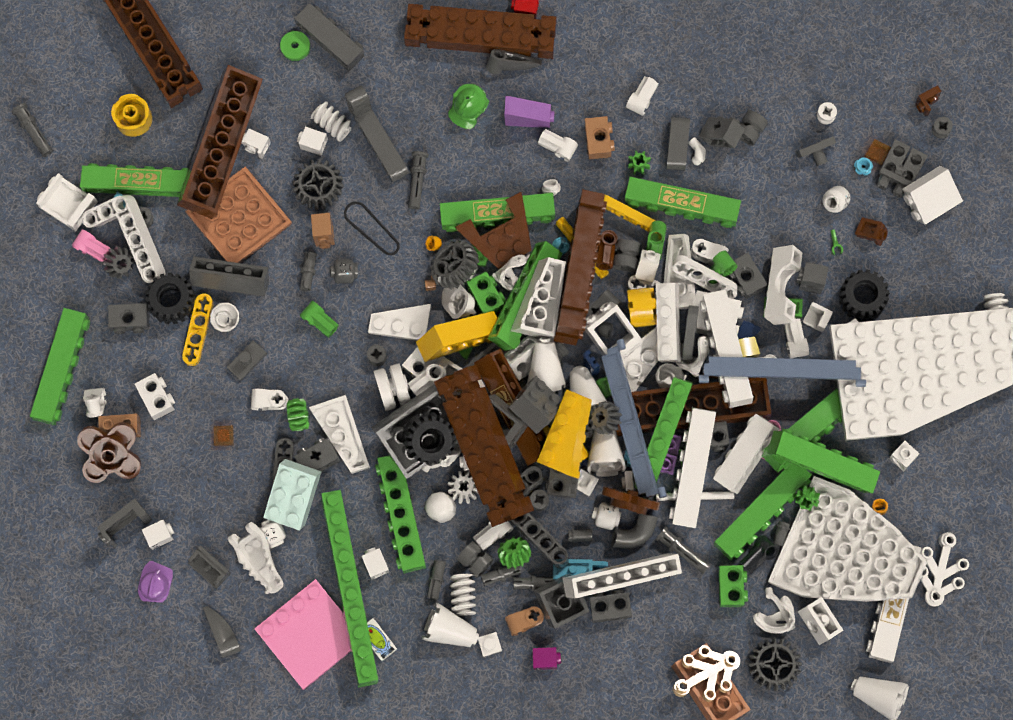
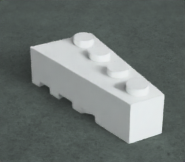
(542, 300)

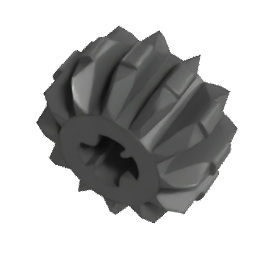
(125, 262)
(605, 418)

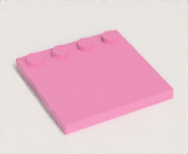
(307, 634)

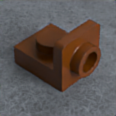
(928, 97)
(872, 230)

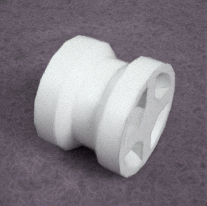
(826, 117)

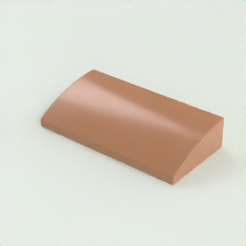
(725, 705)

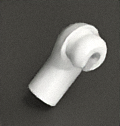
(700, 151)

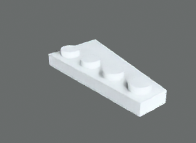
(679, 245)
(641, 359)
(341, 430)

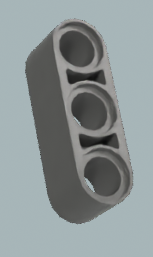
(678, 143)

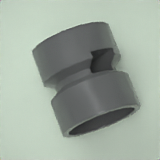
(753, 125)
(626, 255)
(475, 559)

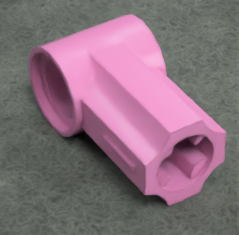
(89, 245)

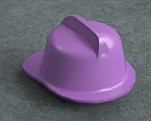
(155, 582)

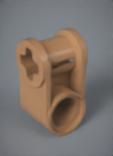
(521, 622)

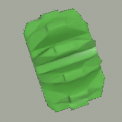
(297, 414)
(514, 552)

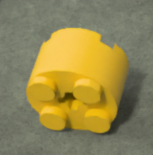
(122, 115)
(642, 307)

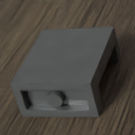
(120, 520)

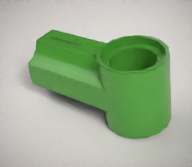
(656, 240)
(723, 265)
(316, 317)

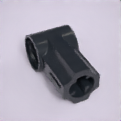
(763, 550)

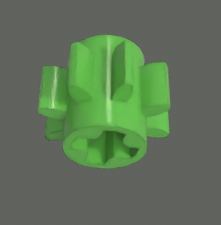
(642, 166)
(807, 498)

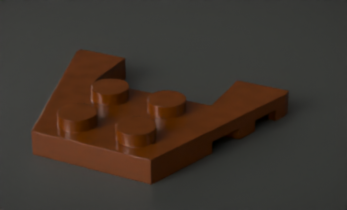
(506, 239)

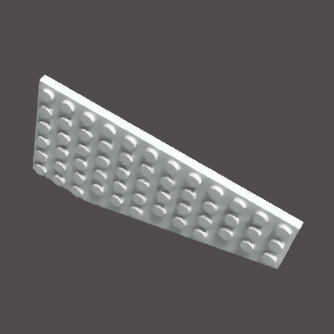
(920, 368)

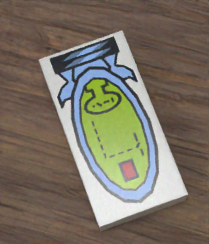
(379, 640)

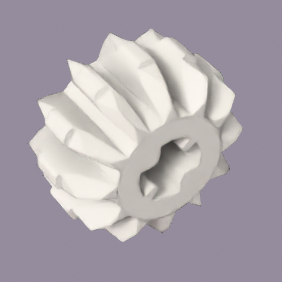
(456, 487)

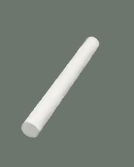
(705, 496)

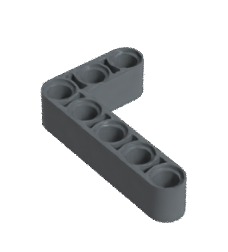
(360, 107)
(529, 521)

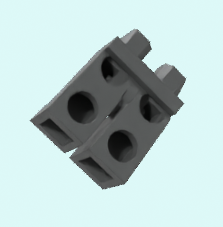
(899, 174)

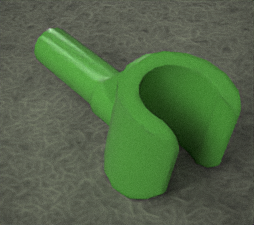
(835, 243)

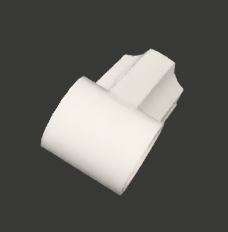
(642, 96)
(560, 146)
(795, 339)
(426, 379)
(491, 534)

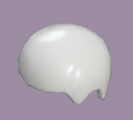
(220, 315)
(665, 372)
(440, 507)

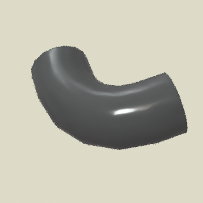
(637, 535)

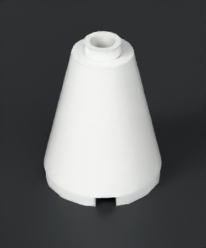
(546, 364)
(585, 385)
(605, 455)
(449, 628)
(881, 695)

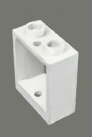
(606, 311)

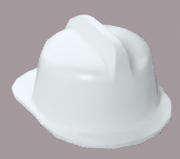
(458, 302)

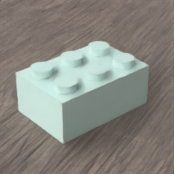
(292, 494)

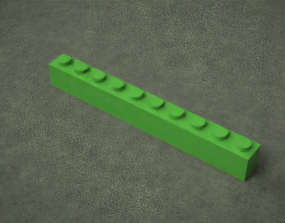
(349, 589)

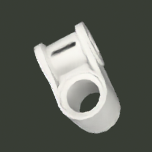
(708, 251)
(266, 399)
(94, 402)

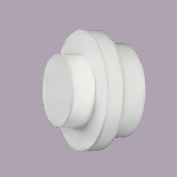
(551, 186)

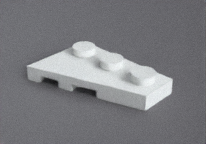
(401, 323)

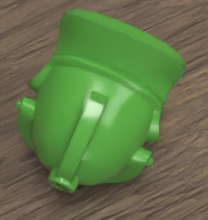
(466, 111)

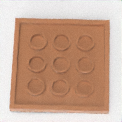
(244, 219)

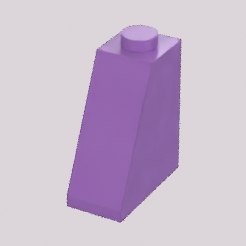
(527, 113)

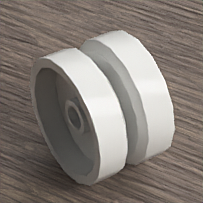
(391, 387)

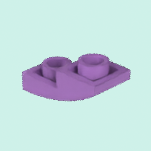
(670, 460)

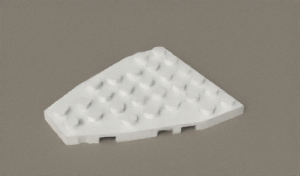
(846, 552)

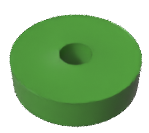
(298, 53)

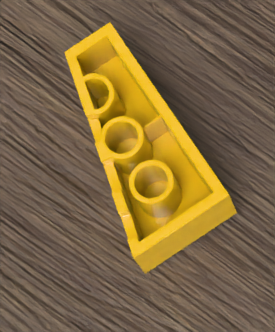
(456, 336)
(567, 434)

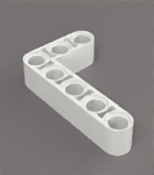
(130, 232)

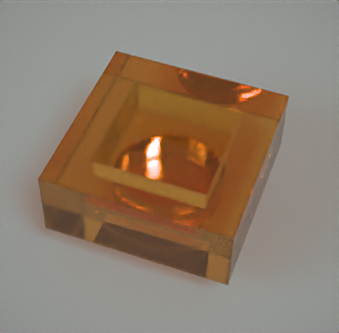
(878, 152)
(224, 435)

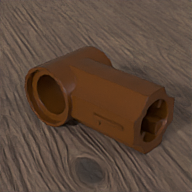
(606, 250)

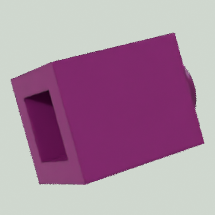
(546, 658)

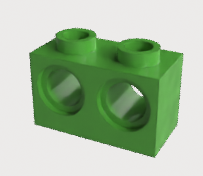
(483, 296)
(727, 586)

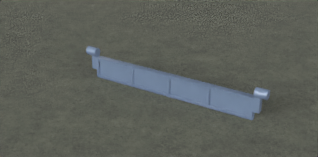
(782, 369)
(630, 423)

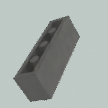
(329, 37)
(229, 276)

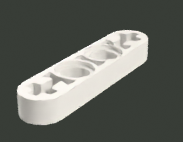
(686, 266)

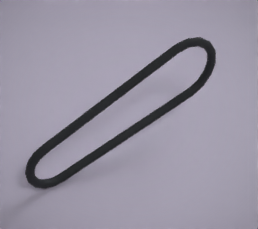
(359, 203)

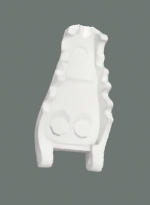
(256, 557)

